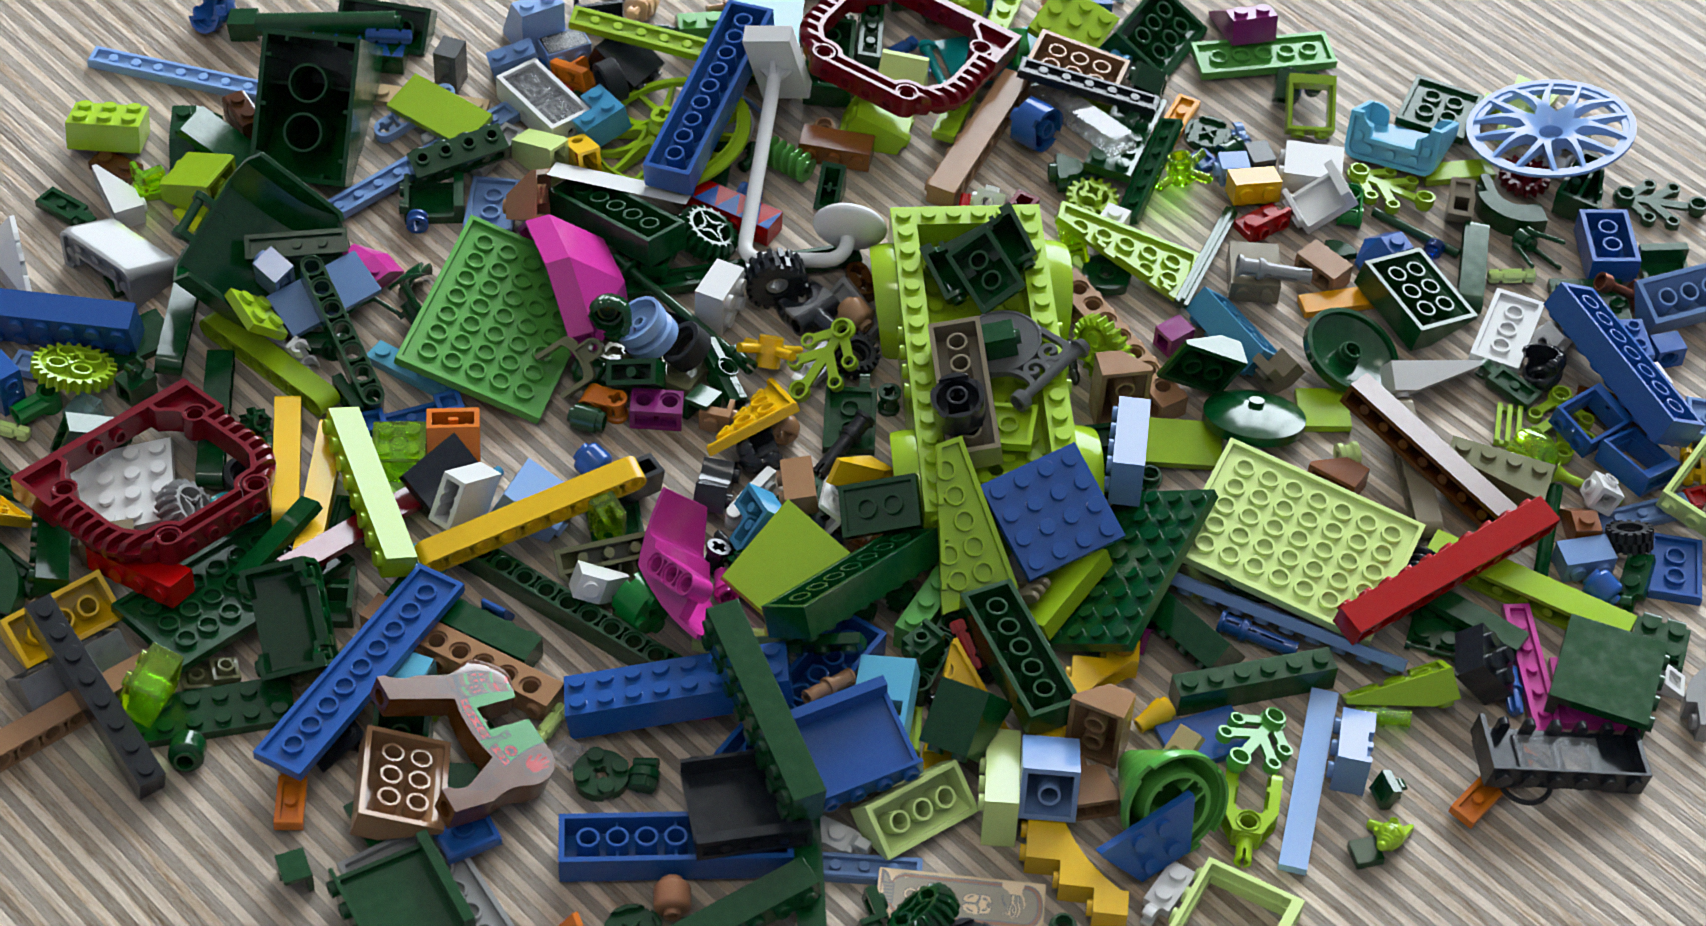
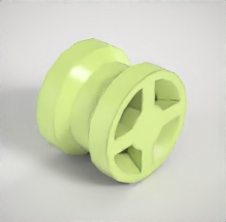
(1351, 450)

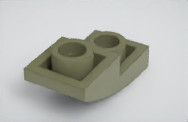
(217, 672)

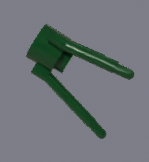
(1525, 241)

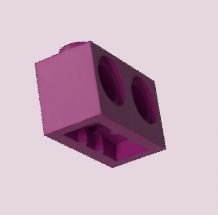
(656, 409)

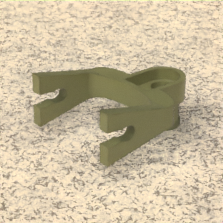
(584, 355)

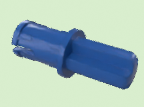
(1514, 702)

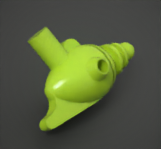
(1389, 834)

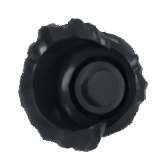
(1544, 365)
(759, 452)

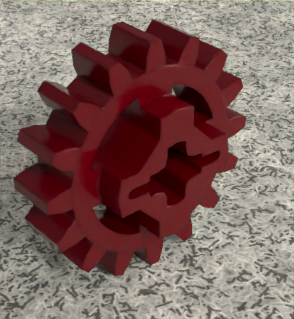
(1524, 184)

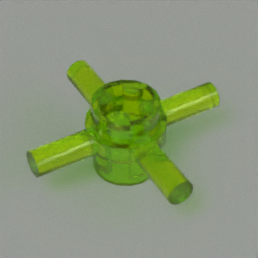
(1182, 169)

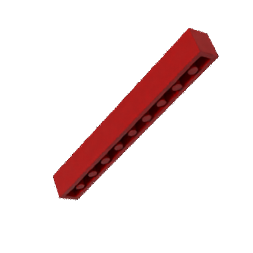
(1445, 570)

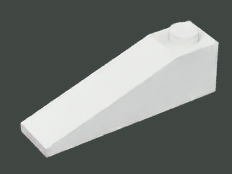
(1412, 376)

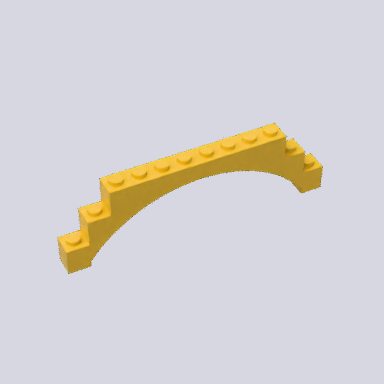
(1050, 845)

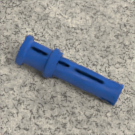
(1246, 631)

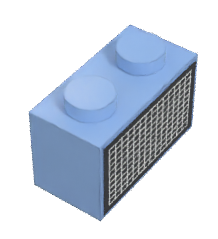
(563, 45)

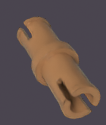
(829, 685)

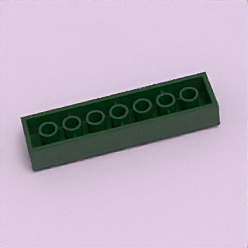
(851, 584)
(763, 713)

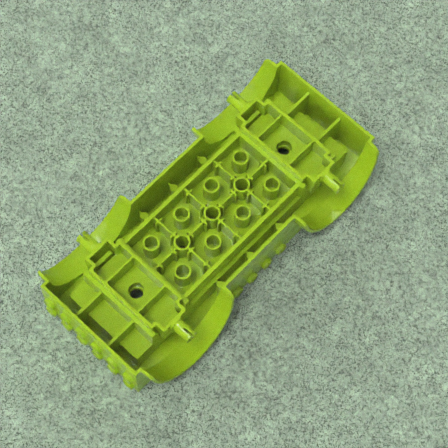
(911, 300)

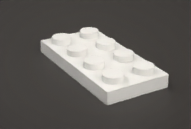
(1507, 329)

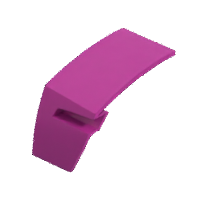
(675, 560)

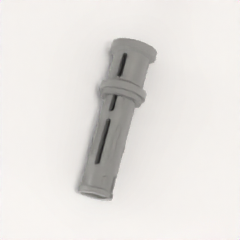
(1261, 268)

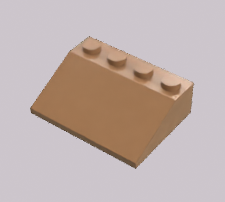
(1079, 57)
(398, 784)

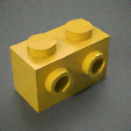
(1253, 185)

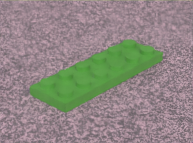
(1299, 51)

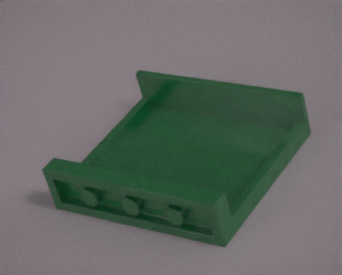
(1608, 673)
(402, 890)

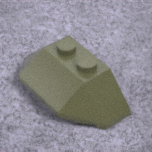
(614, 553)

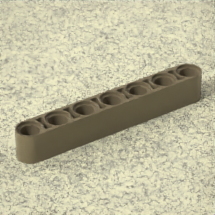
(1418, 492)

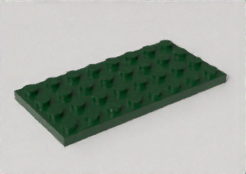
(1141, 572)
(215, 610)

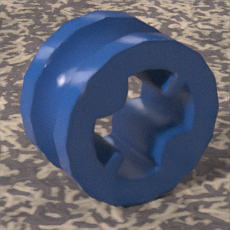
(417, 215)

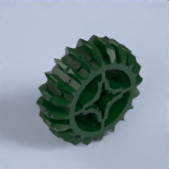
(708, 234)
(927, 907)

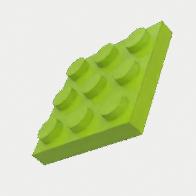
(1075, 19)

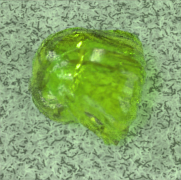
(1534, 444)

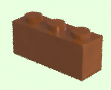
(838, 146)

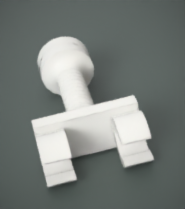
(297, 350)

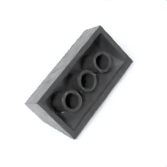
(42, 682)

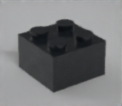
(1484, 664)

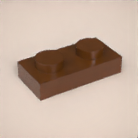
(115, 164)

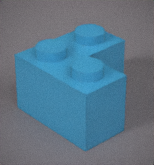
(604, 119)
(757, 509)

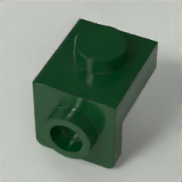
(876, 907)

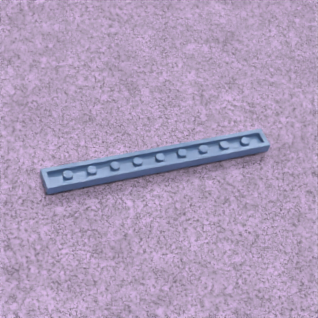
(388, 179)
(1288, 623)

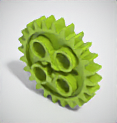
(1100, 336)
(73, 368)

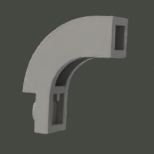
(1694, 706)

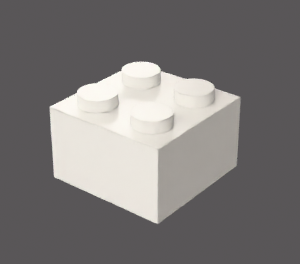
(720, 296)

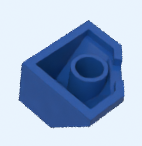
(1381, 246)

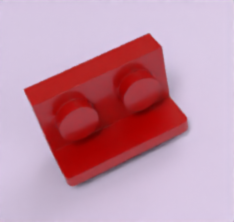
(1262, 222)

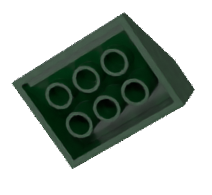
(1157, 34)
(1414, 297)

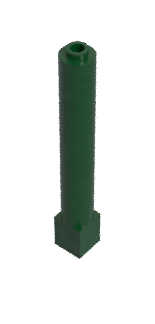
(248, 23)

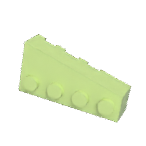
(1000, 789)

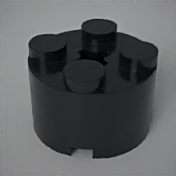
(958, 404)

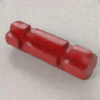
(959, 628)

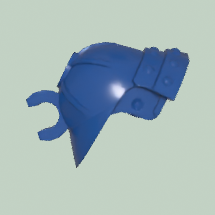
(211, 15)

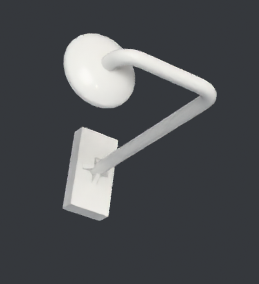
(783, 74)

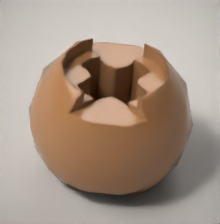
(786, 430)

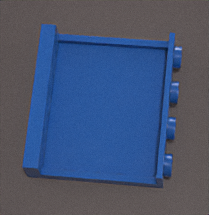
(857, 742)

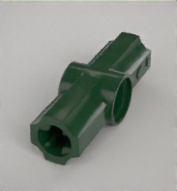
(723, 375)

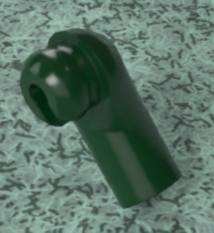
(745, 164)

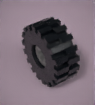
(773, 266)

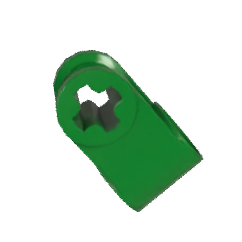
(1355, 214)

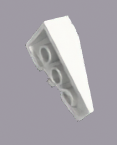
(12, 262)

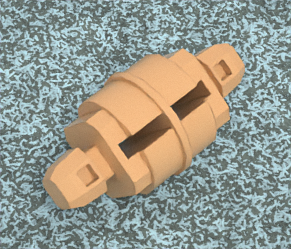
(640, 9)

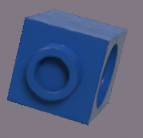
(1668, 348)

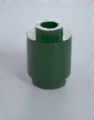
(587, 418)

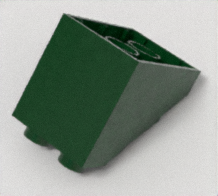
(315, 103)

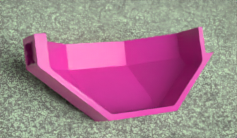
(578, 271)

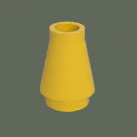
(1156, 713)

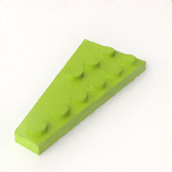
(1145, 256)
(967, 535)

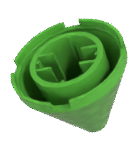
(1158, 776)

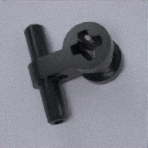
(718, 550)

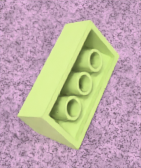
(915, 809)

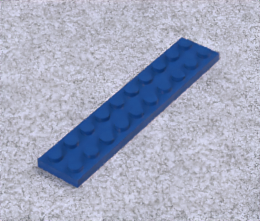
(346, 683)

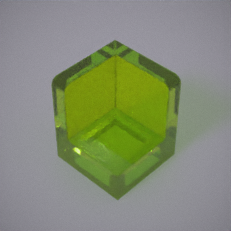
(147, 180)

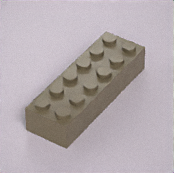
(960, 348)

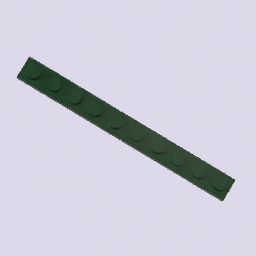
(689, 278)

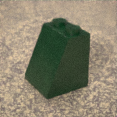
(963, 720)

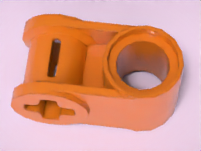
(608, 401)

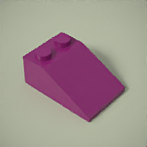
(1246, 24)

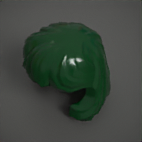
(612, 315)

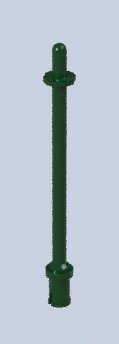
(631, 270)

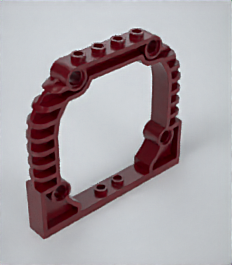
(988, 54)
(181, 407)

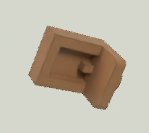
(716, 418)

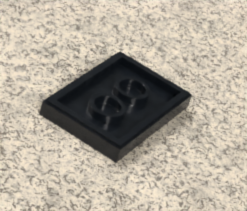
(426, 475)

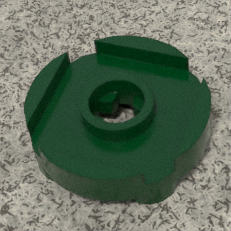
(1113, 284)
(597, 761)

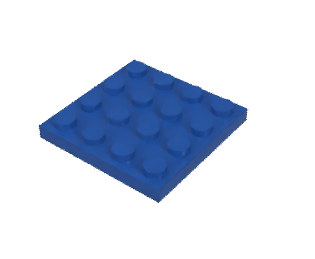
(1052, 512)

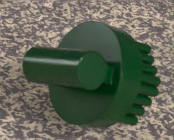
(644, 775)

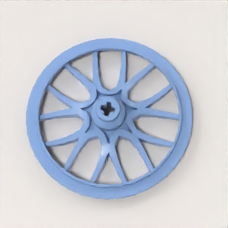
(1549, 129)

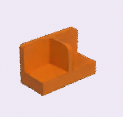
(574, 73)

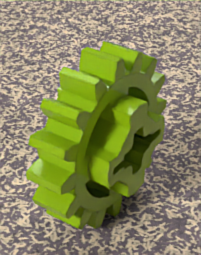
(1091, 195)

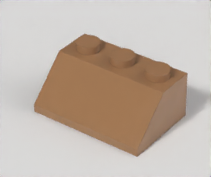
(529, 196)
(1115, 376)
(1101, 722)

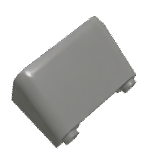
(120, 255)

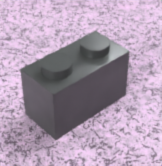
(450, 62)

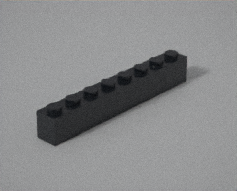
(95, 697)

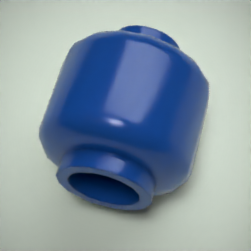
(591, 457)
(1603, 586)

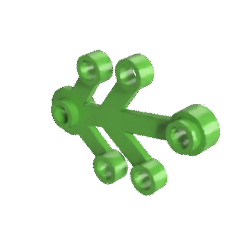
(1270, 721)

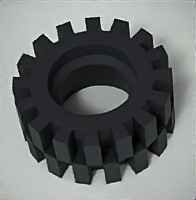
(867, 352)
(1630, 536)

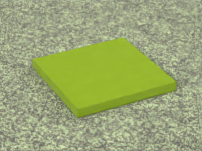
(781, 557)

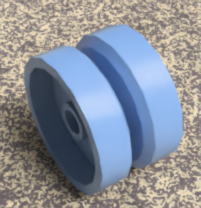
(651, 330)

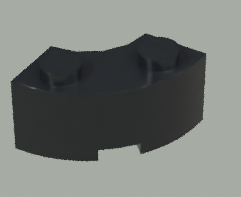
(716, 484)

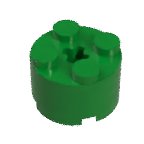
(639, 606)

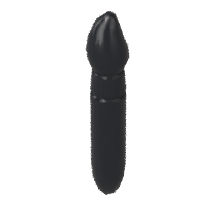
(1074, 374)

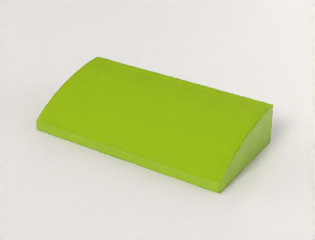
(1068, 590)

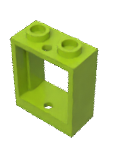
(1311, 82)

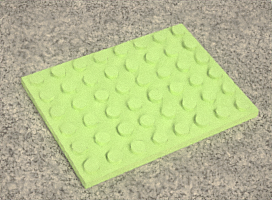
(1297, 536)

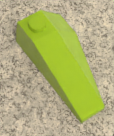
(1424, 685)

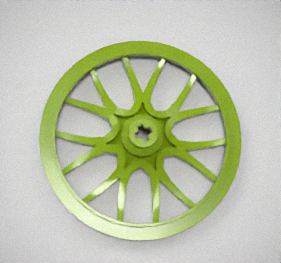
(648, 130)

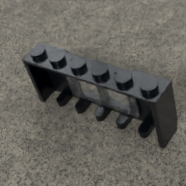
(1560, 758)

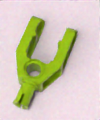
(1246, 827)

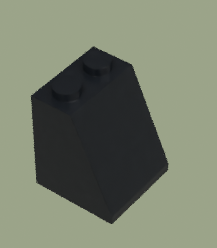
(636, 62)

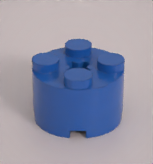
(1035, 124)

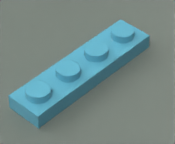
(383, 357)

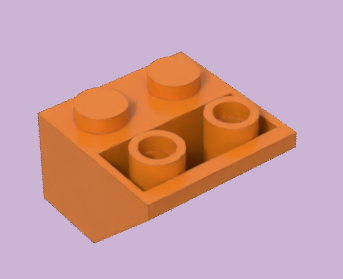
(462, 421)

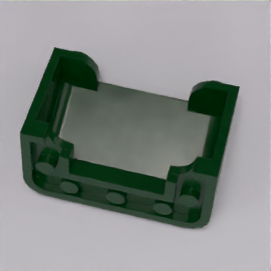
(1009, 233)
(290, 617)

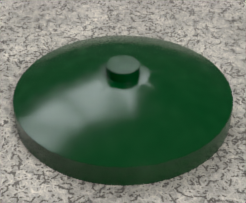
(1346, 346)
(1254, 418)

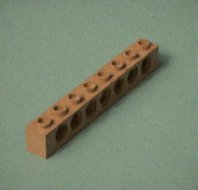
(1166, 396)
(534, 690)

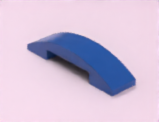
(445, 399)

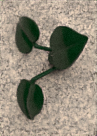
(411, 306)

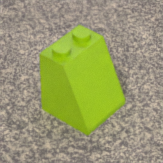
(889, 130)
(193, 173)

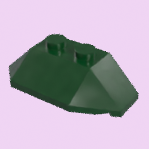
(177, 146)

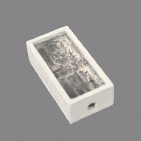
(540, 98)

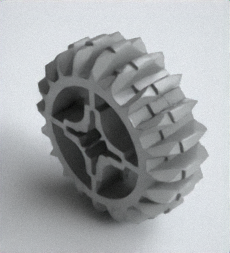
(180, 500)

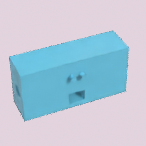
(902, 680)

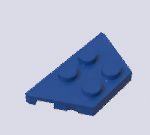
(1154, 839)

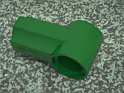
(42, 402)

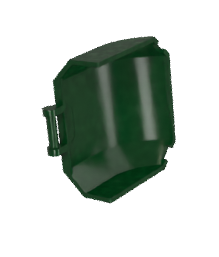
(251, 201)

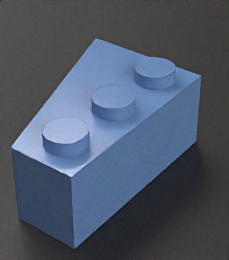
(1351, 751)

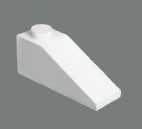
(120, 198)

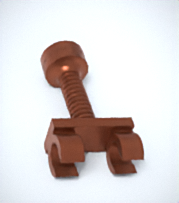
(1605, 283)

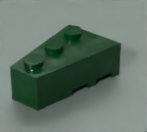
(1579, 191)

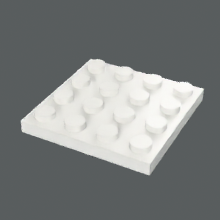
(127, 481)

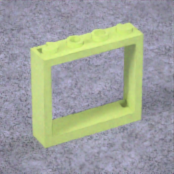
(1678, 507)
(1241, 885)

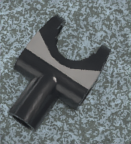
(812, 314)

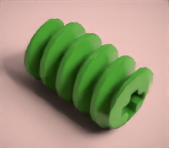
(790, 161)

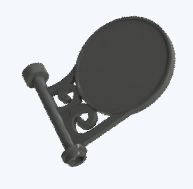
(1029, 351)

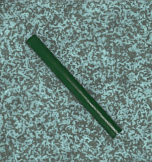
(1411, 230)

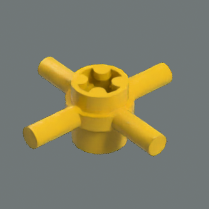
(769, 350)

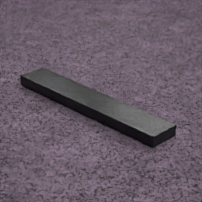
(1088, 86)

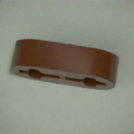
(864, 281)

